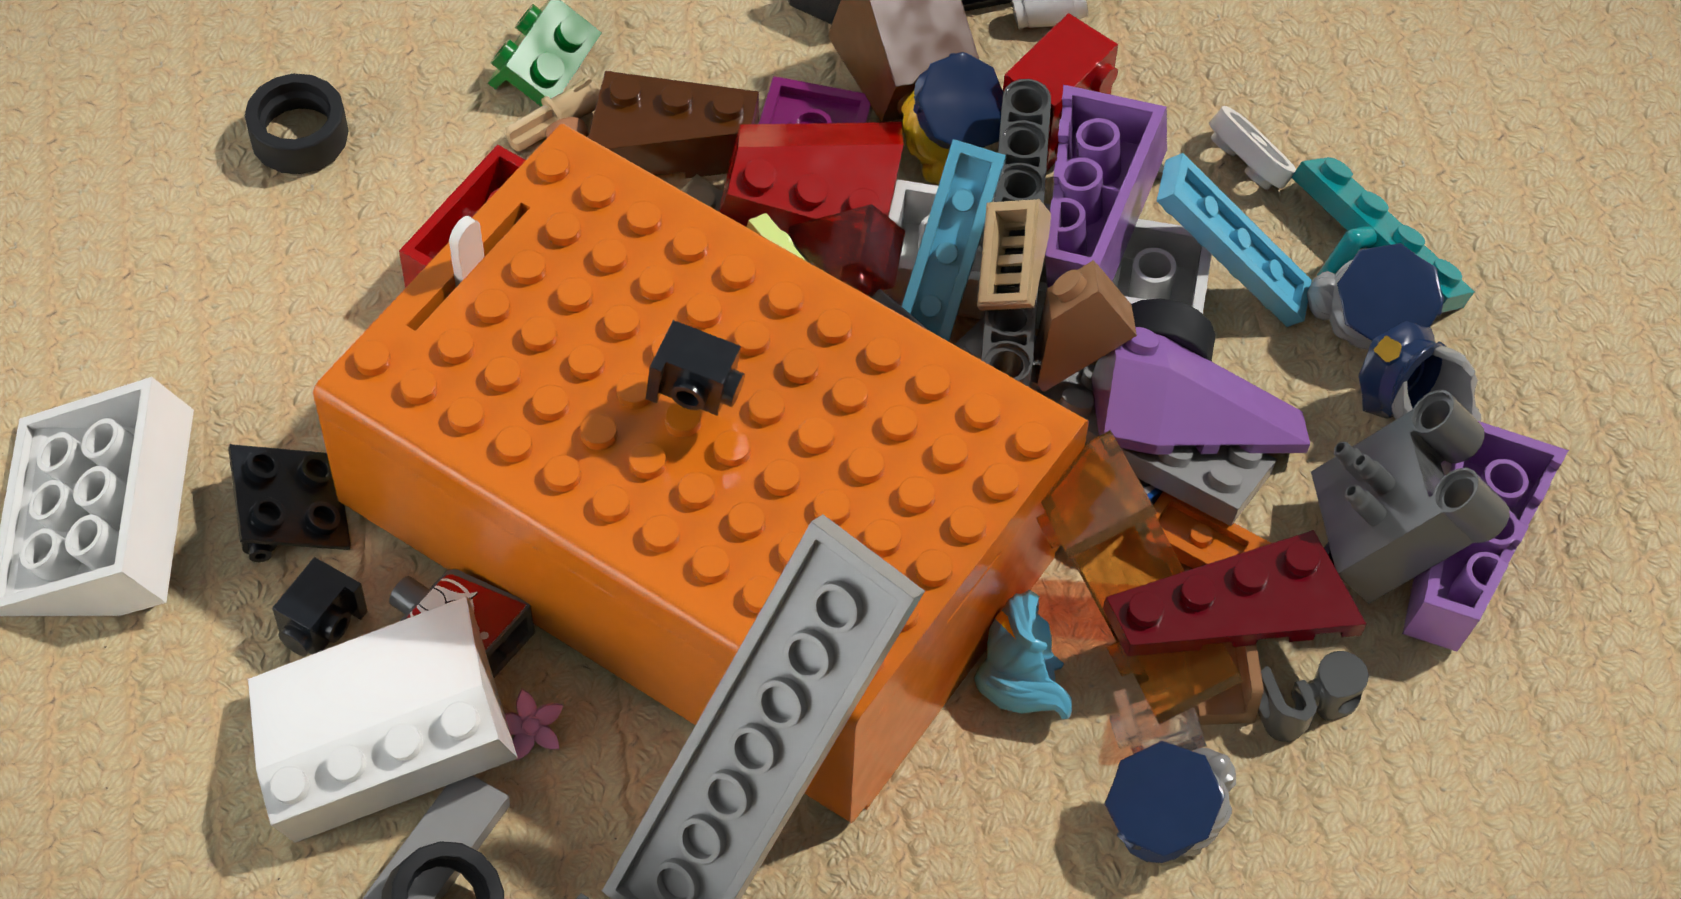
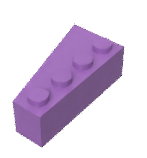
(1455, 593)

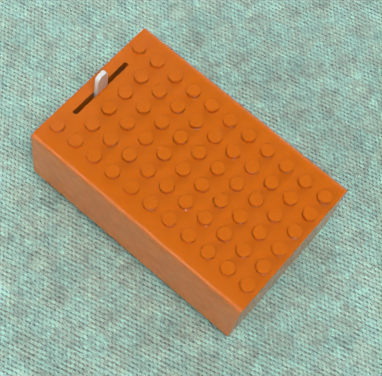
(516, 443)

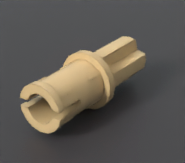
(571, 103)

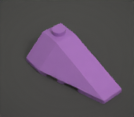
(1169, 397)

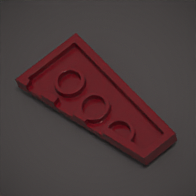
(1240, 599)

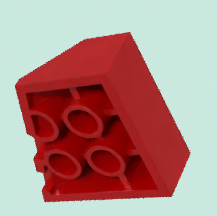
(811, 170)

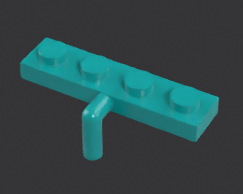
(1370, 224)

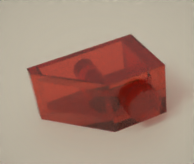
(853, 246)

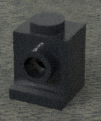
(695, 370)
(318, 608)

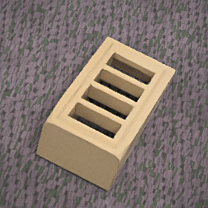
(999, 220)

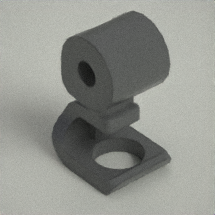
(1332, 694)

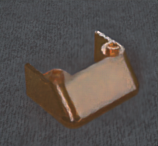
(1118, 545)

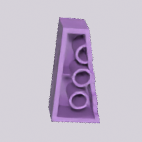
(1101, 178)

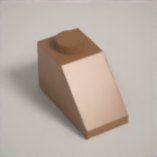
(1080, 324)

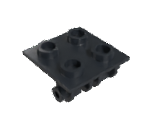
(285, 500)

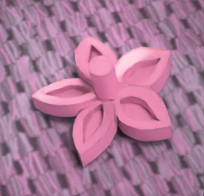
(532, 724)

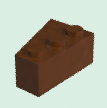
(671, 123)

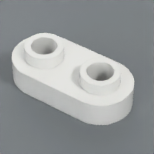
(1240, 137)

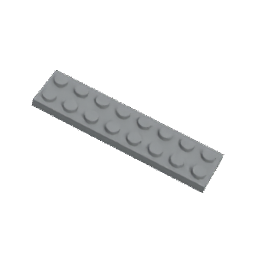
(769, 721)

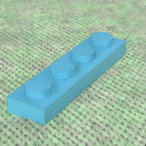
(952, 236)
(1234, 239)

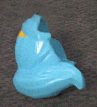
(1021, 661)

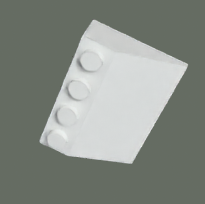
(94, 504)
(376, 721)

